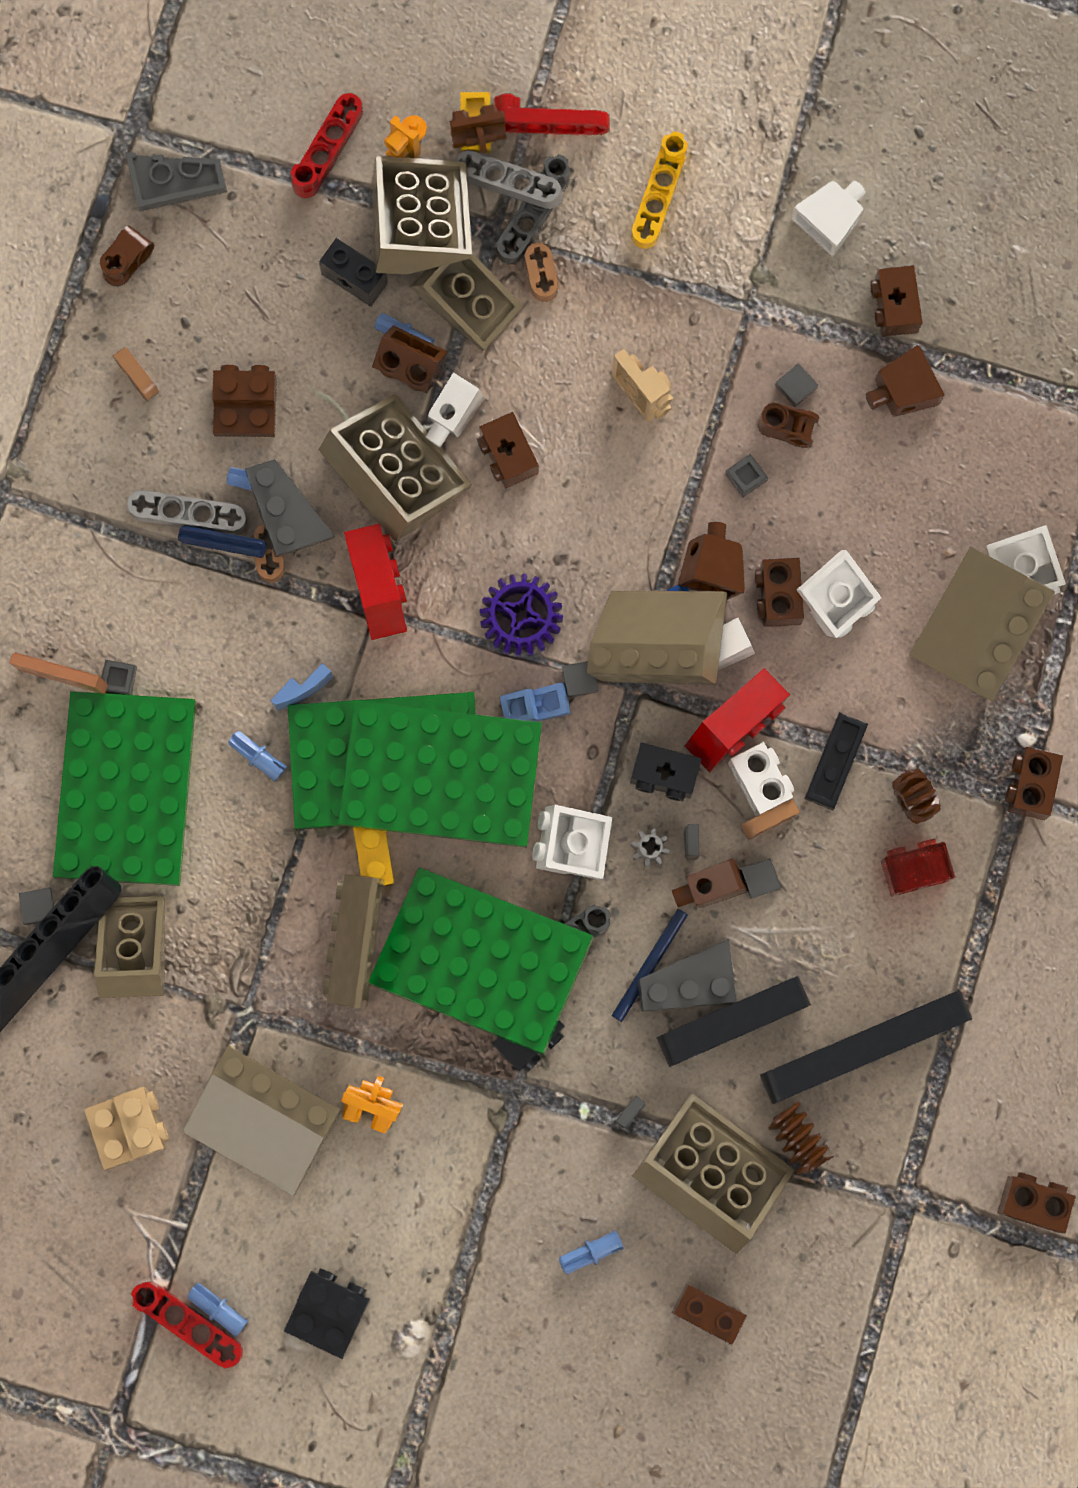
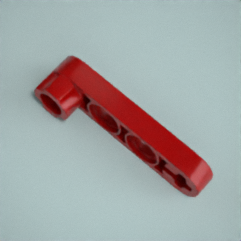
(550, 120)
(323, 143)
(185, 1328)

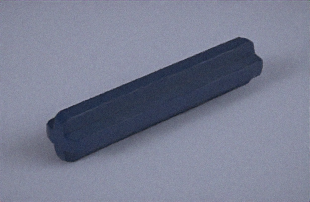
(222, 541)

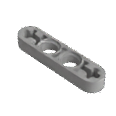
(510, 175)
(186, 515)

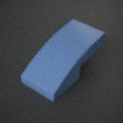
(293, 693)
(537, 703)

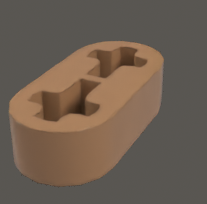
(548, 271)
(135, 373)
(262, 562)
(770, 819)

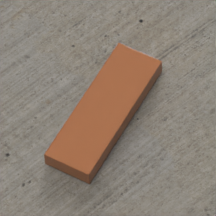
(58, 673)

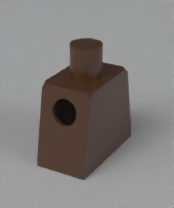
(906, 385)
(713, 563)
(725, 881)

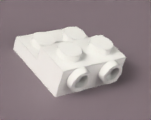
(1030, 555)
(839, 595)
(572, 842)

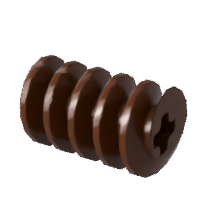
(799, 1139)

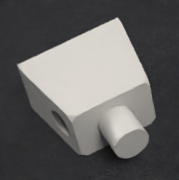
(830, 214)
(456, 397)
(734, 644)

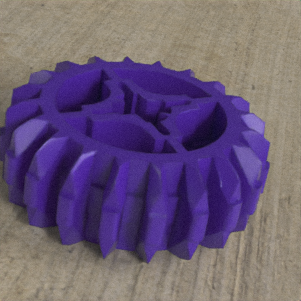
(508, 609)

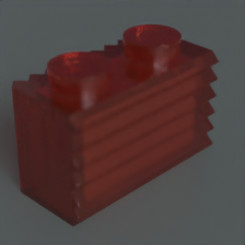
(917, 868)

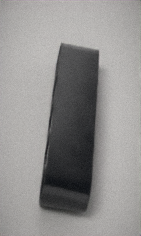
(733, 1021)

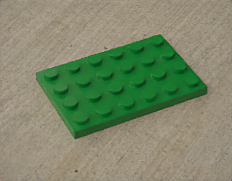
(320, 750)
(440, 774)
(125, 787)
(481, 960)

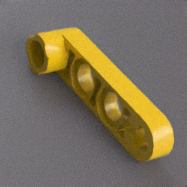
(660, 193)

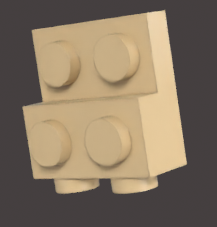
(646, 389)
(126, 1127)

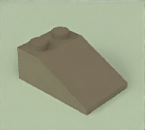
(468, 299)
(131, 948)

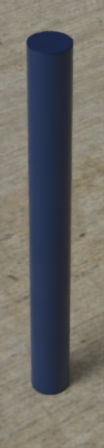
(650, 964)

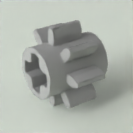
(658, 844)

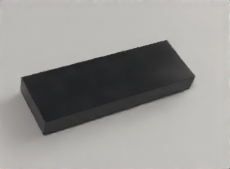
(836, 761)

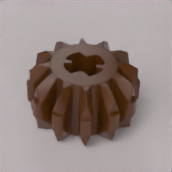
(916, 796)

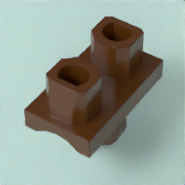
(477, 129)

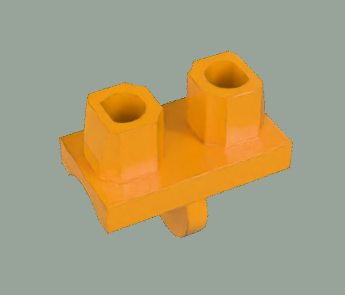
(405, 137)
(374, 1100)

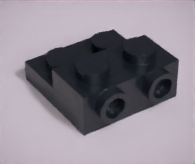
(327, 1313)

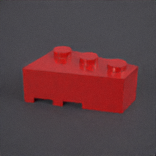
(376, 580)
(737, 719)

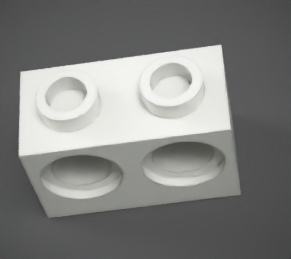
(753, 782)

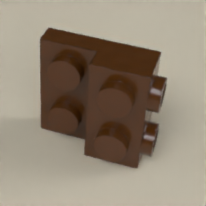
(244, 402)

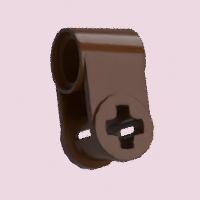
(128, 252)
(790, 424)

